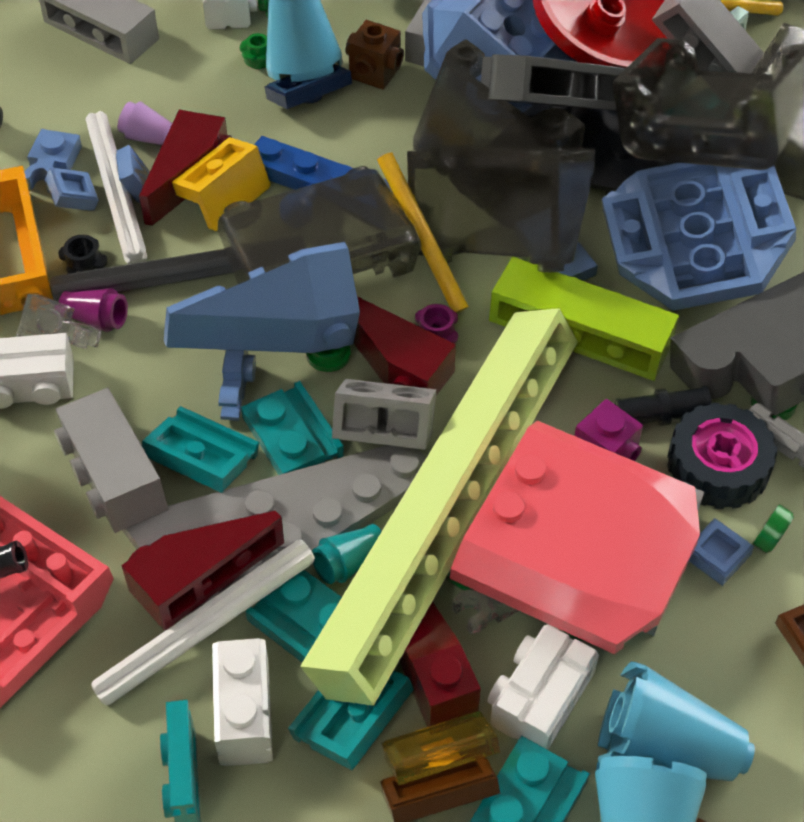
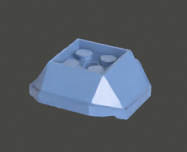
(490, 25)
(699, 232)

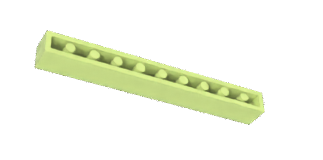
(425, 531)

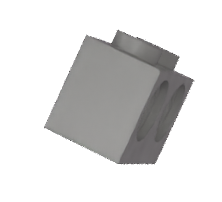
(384, 413)

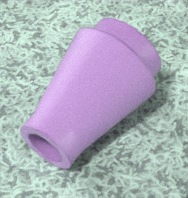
(143, 124)

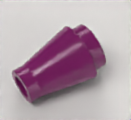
(97, 308)

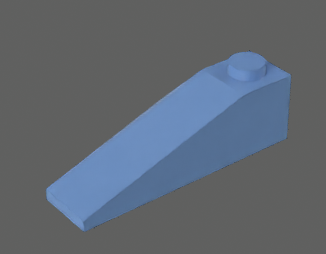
(289, 309)

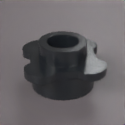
(82, 254)

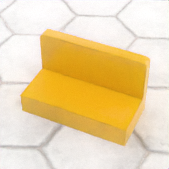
(223, 177)

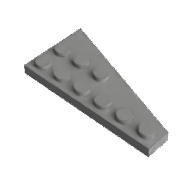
(311, 500)

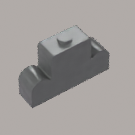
(549, 81)
(750, 344)

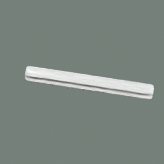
(117, 195)
(202, 622)

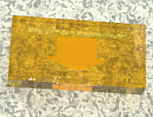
(440, 747)

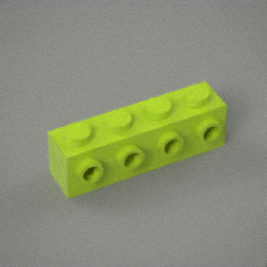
(591, 312)

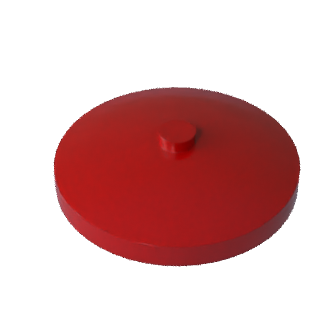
(600, 30)

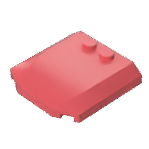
(580, 538)
(44, 602)

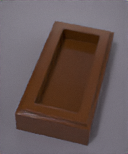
(440, 791)

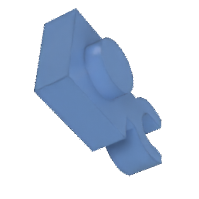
(51, 150)
(237, 371)

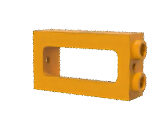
(17, 199)

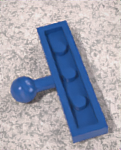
(296, 167)

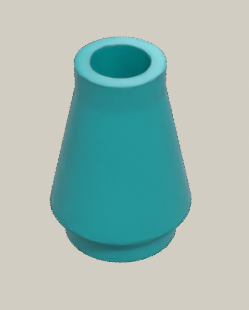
(343, 554)

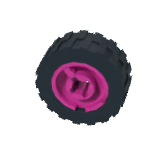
(723, 454)

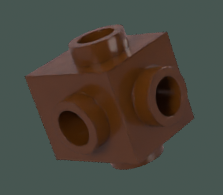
(374, 54)

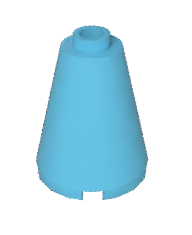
(300, 40)
(672, 725)
(644, 792)

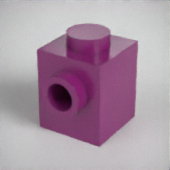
(612, 430)

